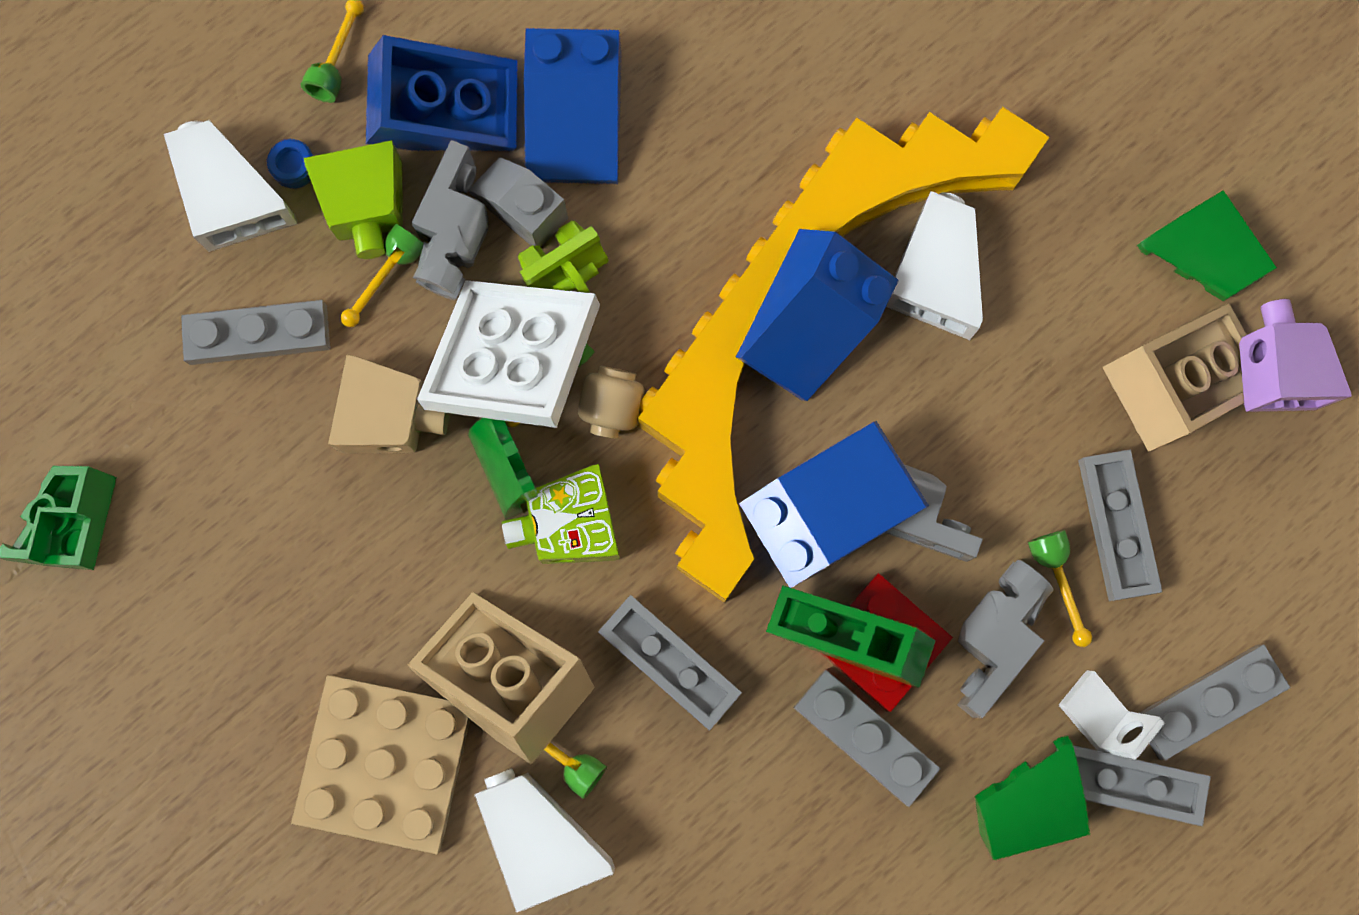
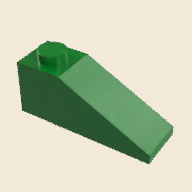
(852, 635)

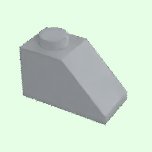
(521, 201)

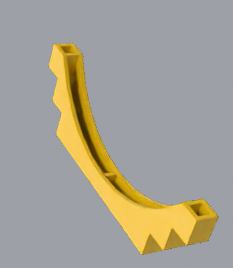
(853, 186)

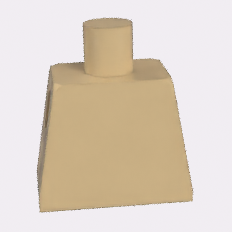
(380, 411)

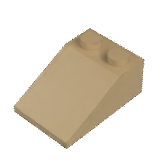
(1182, 378)
(503, 676)

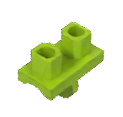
(568, 264)

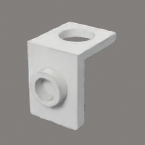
(1106, 719)

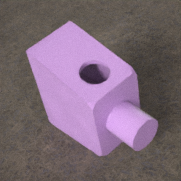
(1290, 364)

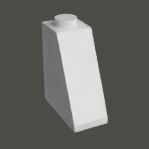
(221, 189)
(942, 268)
(537, 841)

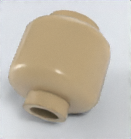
(610, 401)

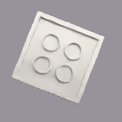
(510, 353)

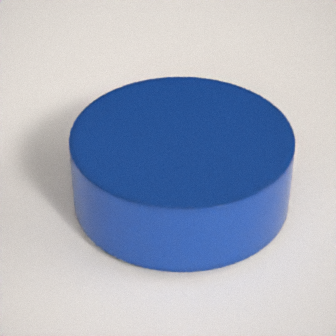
(287, 163)

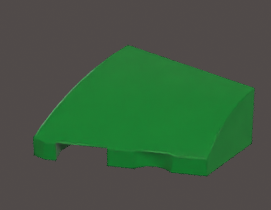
(1212, 248)
(502, 465)
(64, 519)
(1034, 805)

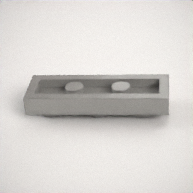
(255, 332)
(1120, 525)
(670, 662)
(1215, 700)
(866, 738)
(1143, 786)

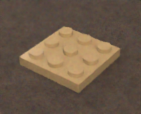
(382, 765)

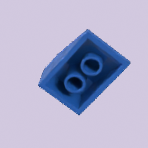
(439, 94)
(572, 104)
(815, 312)
(833, 504)

